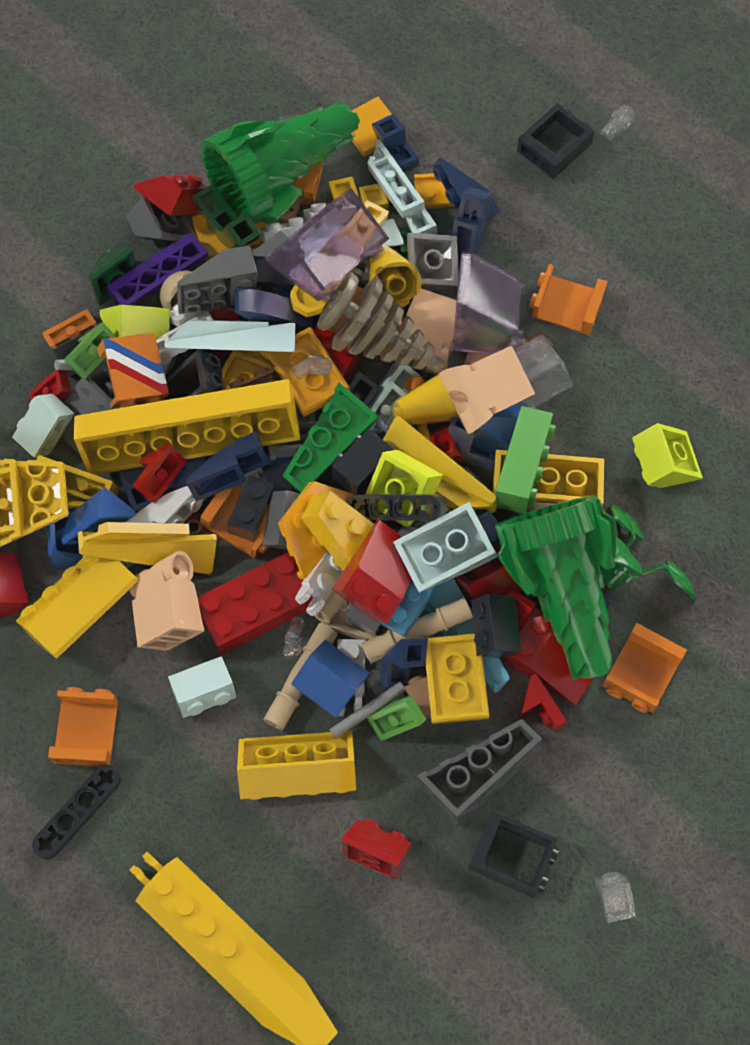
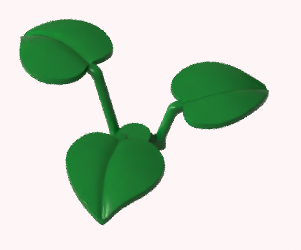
(627, 563)

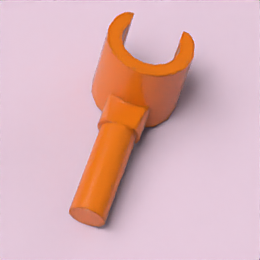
(413, 382)

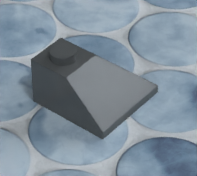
(152, 222)

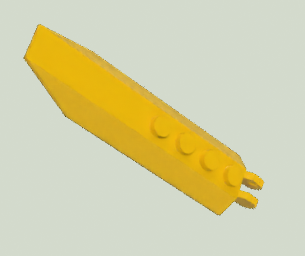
(233, 953)

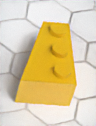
(82, 485)
(336, 526)

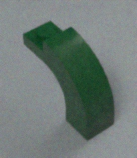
(223, 221)

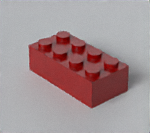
(252, 603)

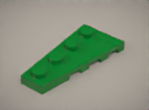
(332, 434)

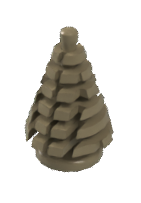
(376, 326)

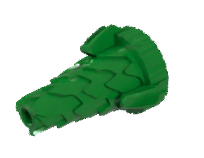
(261, 159)
(558, 559)

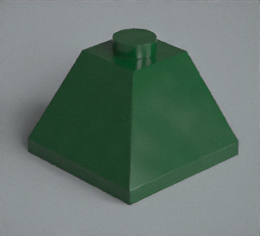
(109, 268)

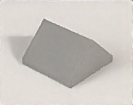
(435, 259)

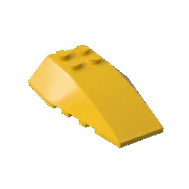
(30, 497)

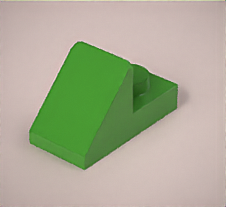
(85, 355)
(396, 717)

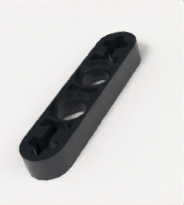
(394, 504)
(73, 808)

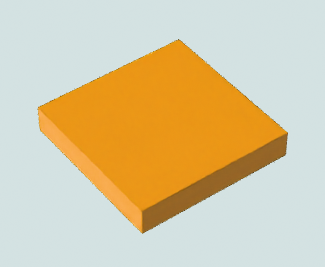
(368, 113)

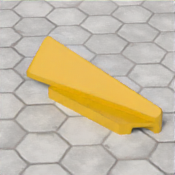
(456, 484)
(148, 544)

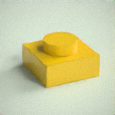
(340, 186)
(373, 194)

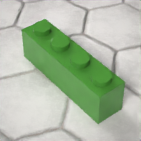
(523, 460)

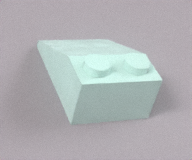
(445, 548)

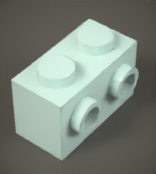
(42, 425)
(202, 687)

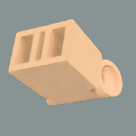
(436, 320)
(486, 387)
(166, 604)

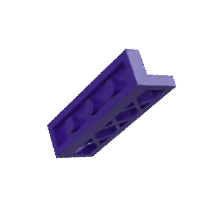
(154, 268)

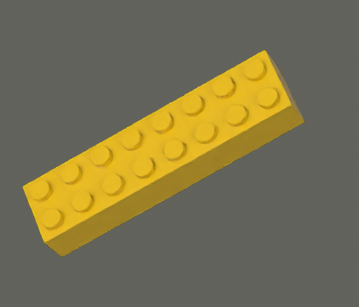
(190, 424)

